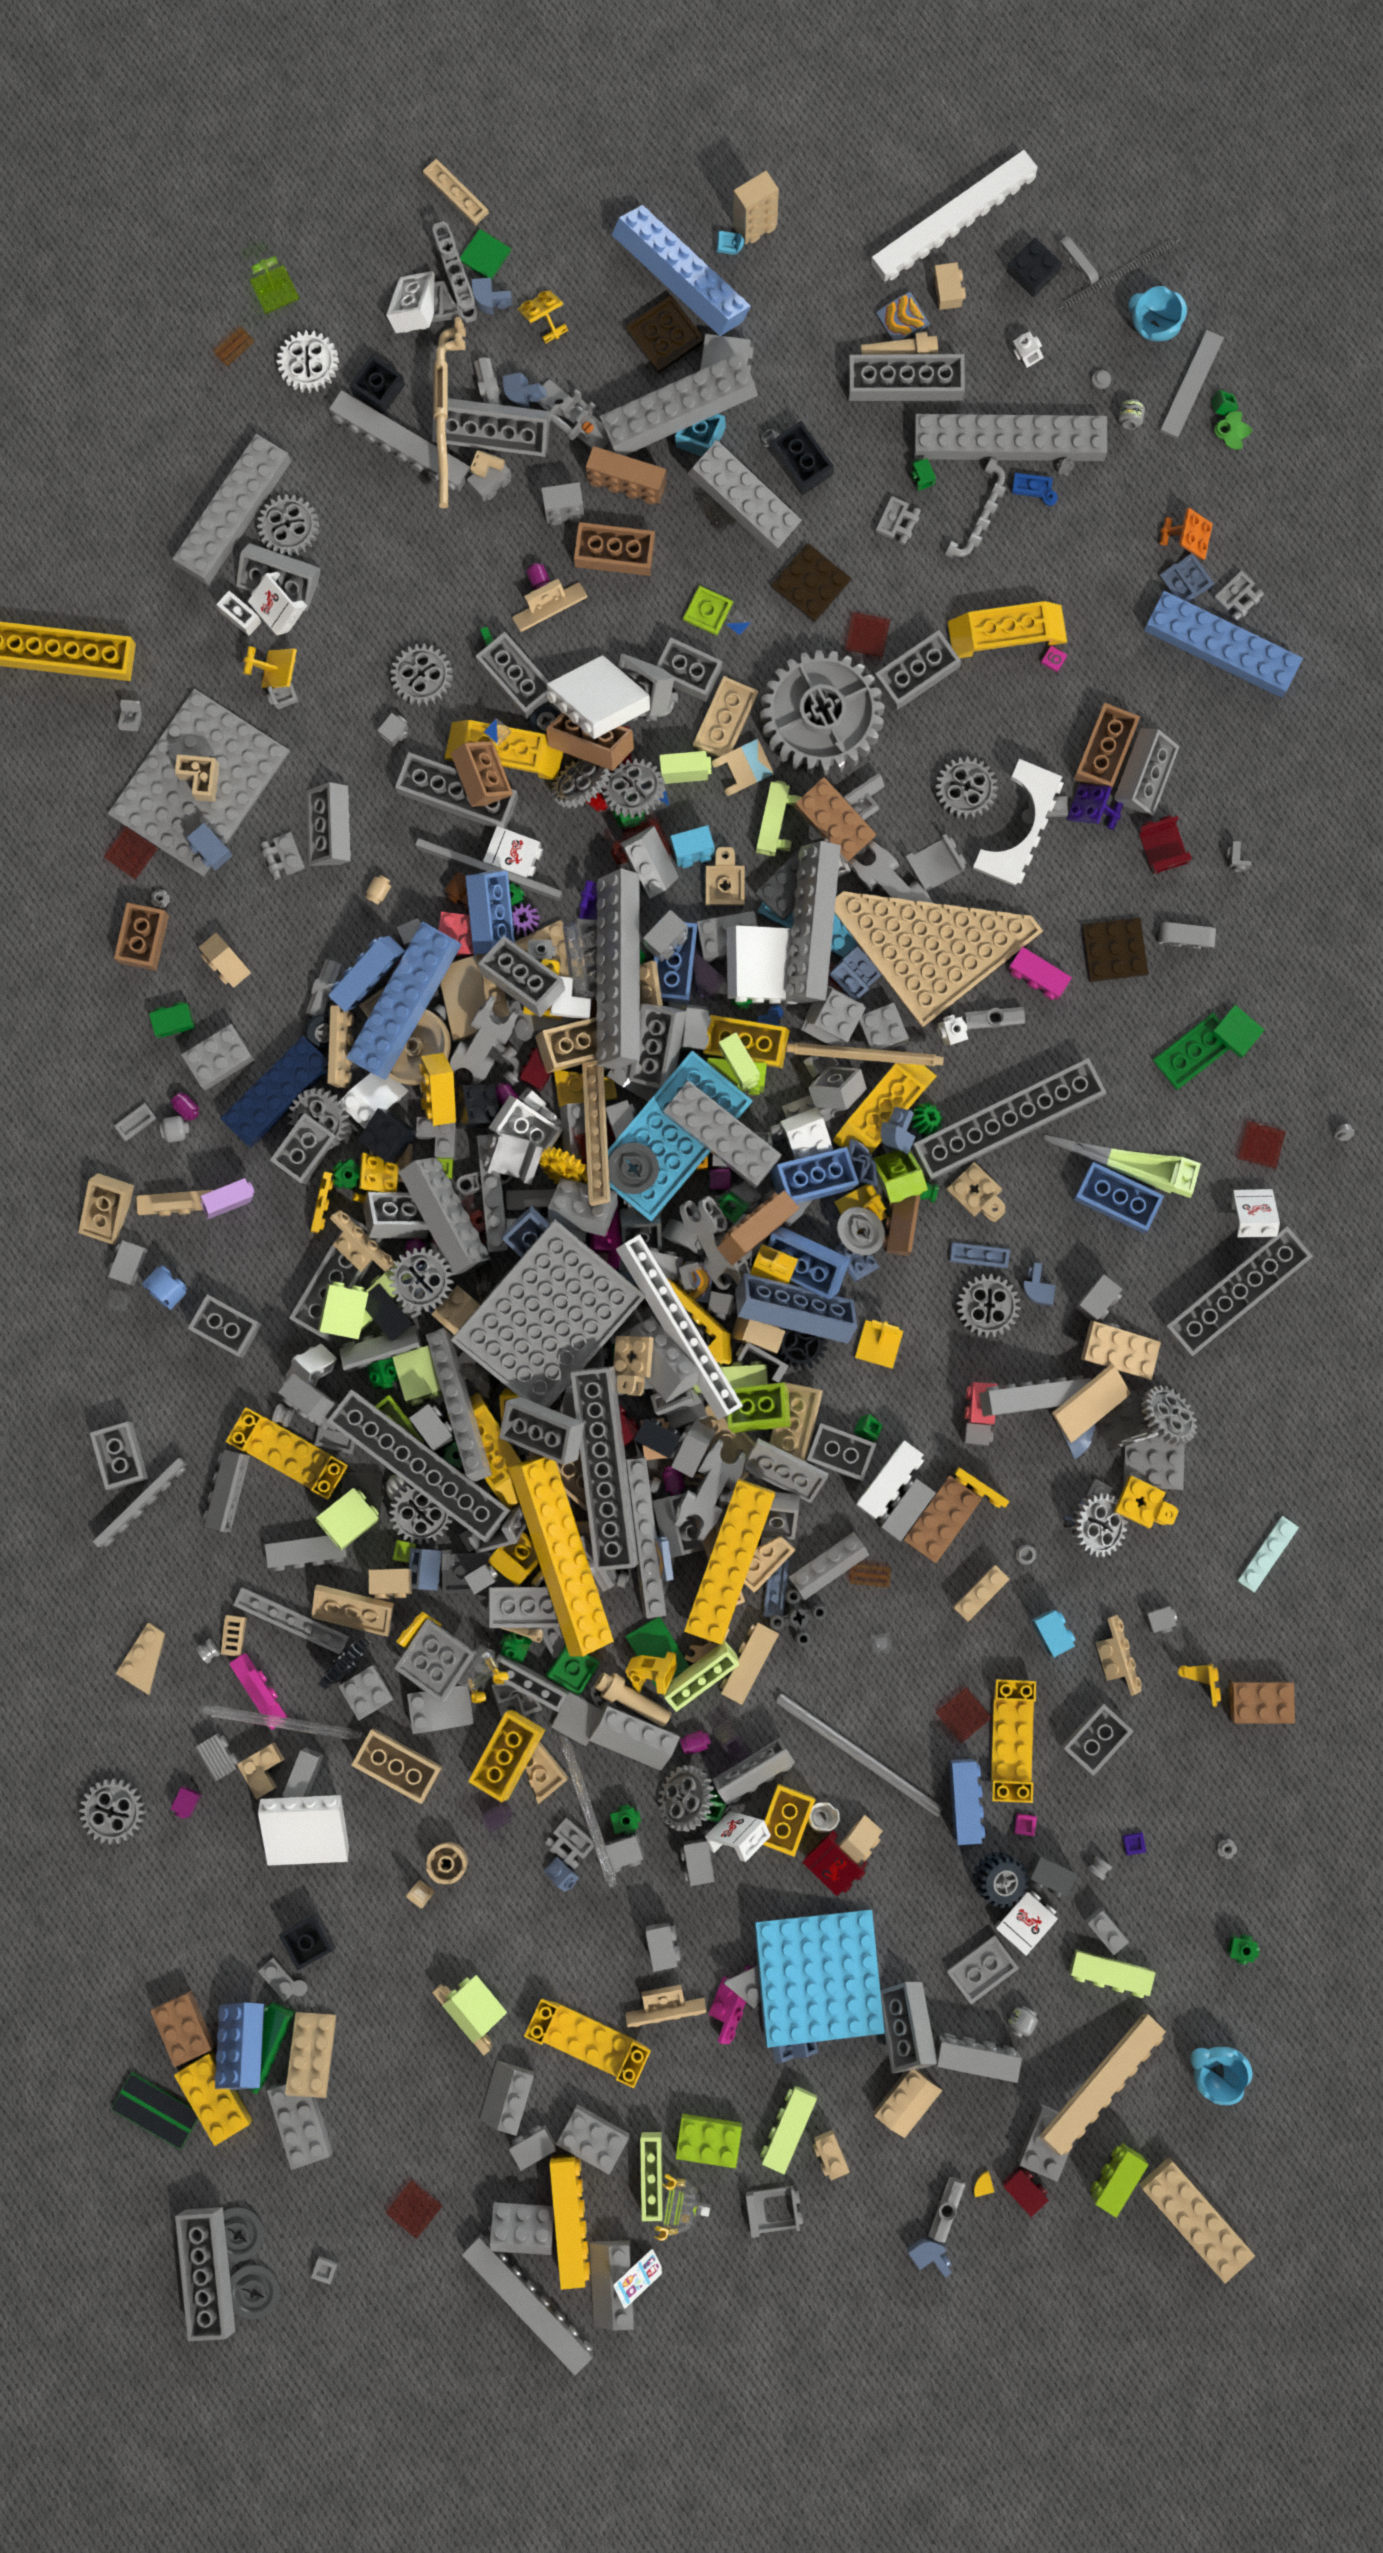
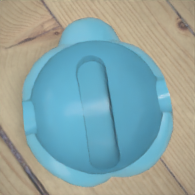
(1159, 305)
(1212, 2086)

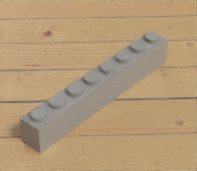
(396, 439)
(458, 1405)
(648, 1568)
(528, 2304)

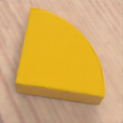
(983, 2185)

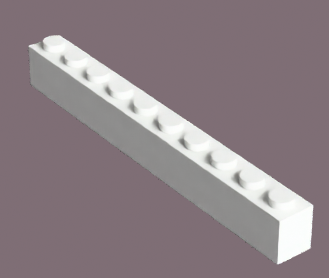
(954, 216)
(678, 1325)

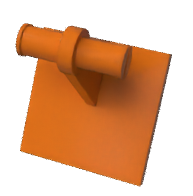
(1194, 533)

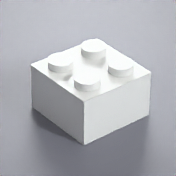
(806, 1134)

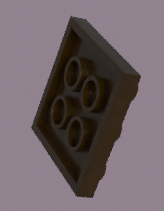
(665, 334)
(811, 582)
(1115, 949)

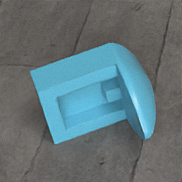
(729, 242)

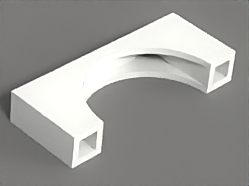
(1041, 788)

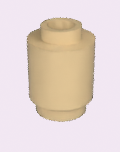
(378, 889)

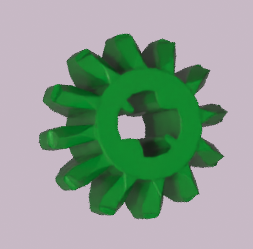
(926, 1119)

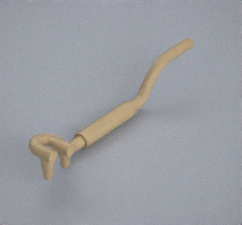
(440, 399)

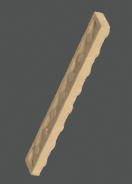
(596, 1133)

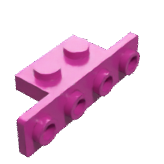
(609, 1242)
(255, 1685)
(728, 2009)

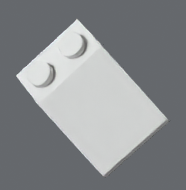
(412, 303)
(372, 1094)

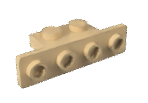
(548, 602)
(170, 1203)
(358, 1246)
(1117, 1658)
(664, 2005)

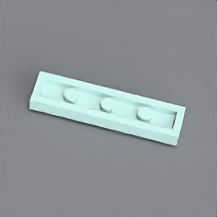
(1268, 1554)

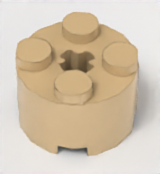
(435, 1861)

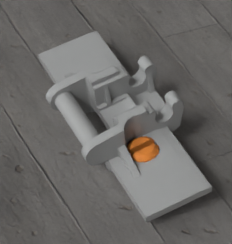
(578, 412)

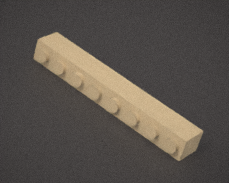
(1102, 2084)

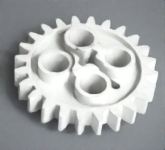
(325, 360)

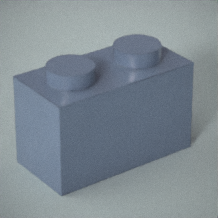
(209, 846)
(424, 1568)

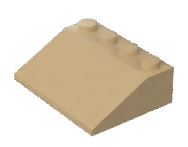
(465, 992)

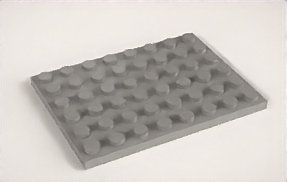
(163, 806)
(548, 1316)

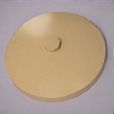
(427, 1039)

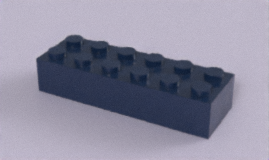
(275, 1091)

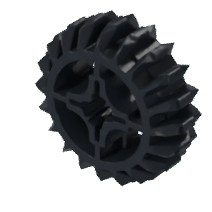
(784, 1351)

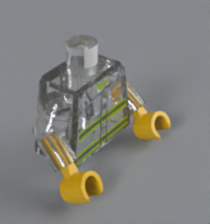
(481, 1670)
(681, 2207)

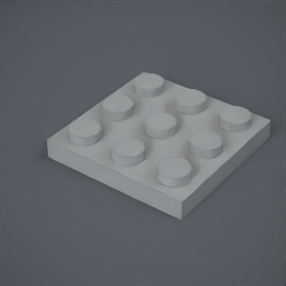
(1155, 1463)
(435, 1660)

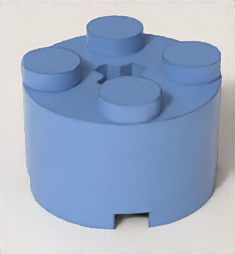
(165, 1288)

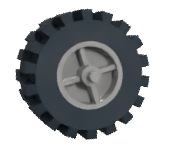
(1000, 1879)

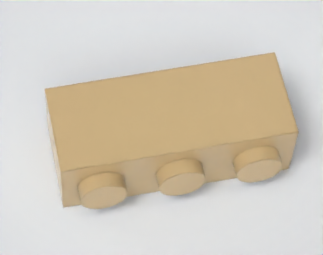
(980, 1593)

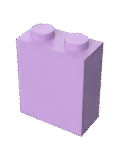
(226, 1198)

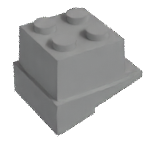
(834, 1018)

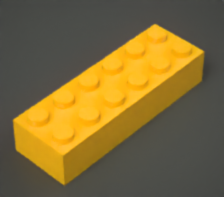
(568, 2216)

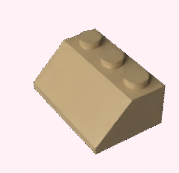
(907, 2102)

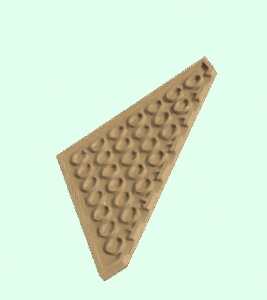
(932, 949)

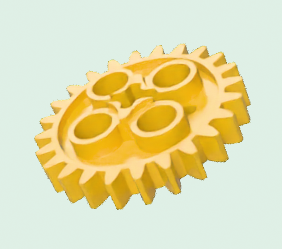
(562, 1165)

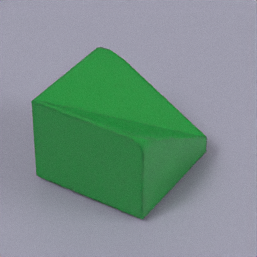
(1224, 403)
(868, 1428)

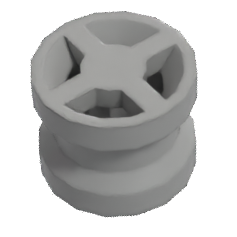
(283, 1415)
(208, 1651)
(1099, 1867)

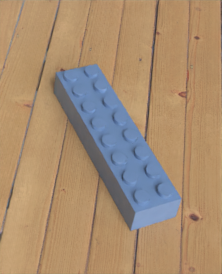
(681, 270)
(1223, 644)
(404, 1001)

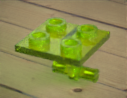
(274, 287)

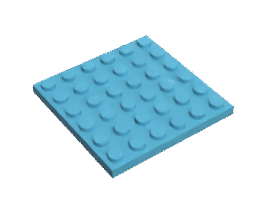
(818, 1978)

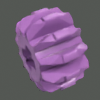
(531, 919)

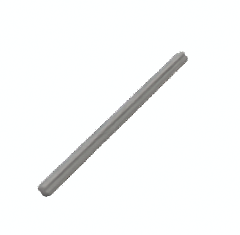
(859, 1755)

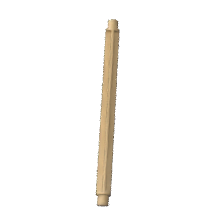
(865, 1054)

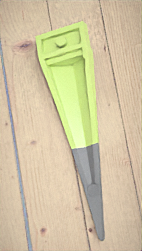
(1161, 1171)

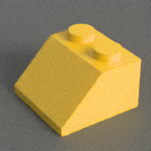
(515, 1560)

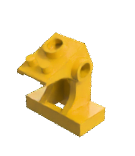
(653, 1668)

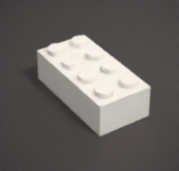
(889, 1479)

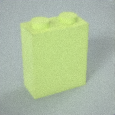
(685, 767)
(739, 1061)
(343, 1310)
(417, 1376)
(347, 1518)
(474, 2008)

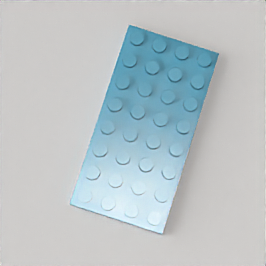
(675, 1149)

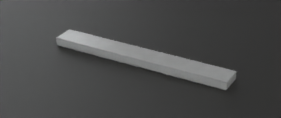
(480, 866)

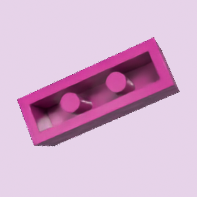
(1039, 974)

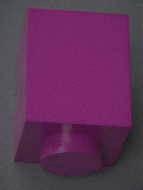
(719, 1178)
(185, 1802)

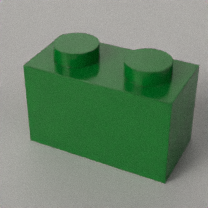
(172, 1020)

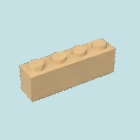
(750, 1662)

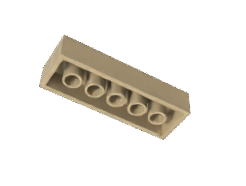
(1197, 2220)

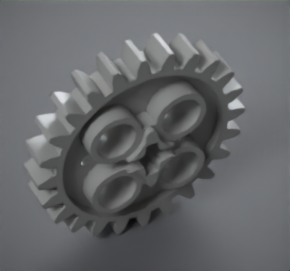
(283, 510)
(410, 662)
(971, 771)
(647, 777)
(579, 783)
(330, 1109)
(408, 1291)
(1006, 1308)
(1169, 1415)
(407, 1523)
(1091, 1536)
(117, 1793)
(686, 1798)

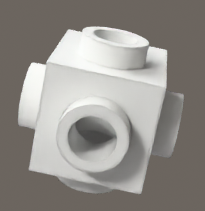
(1028, 349)
(952, 1030)

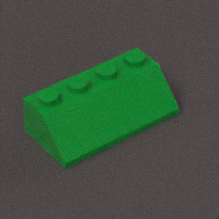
(274, 2029)

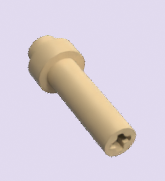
(920, 345)
(614, 1688)

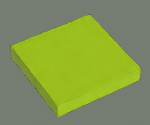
(708, 610)

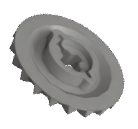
(857, 1219)

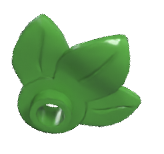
(1235, 430)

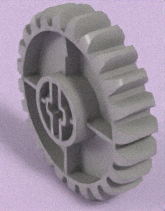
(808, 736)

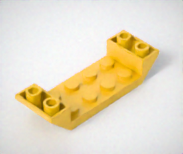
(1007, 627)
(519, 751)
(896, 1089)
(721, 1346)
(498, 1451)
(287, 1453)
(1012, 1741)
(588, 2041)

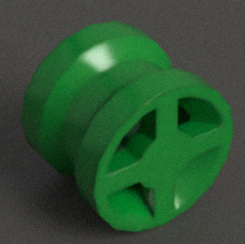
(931, 1193)

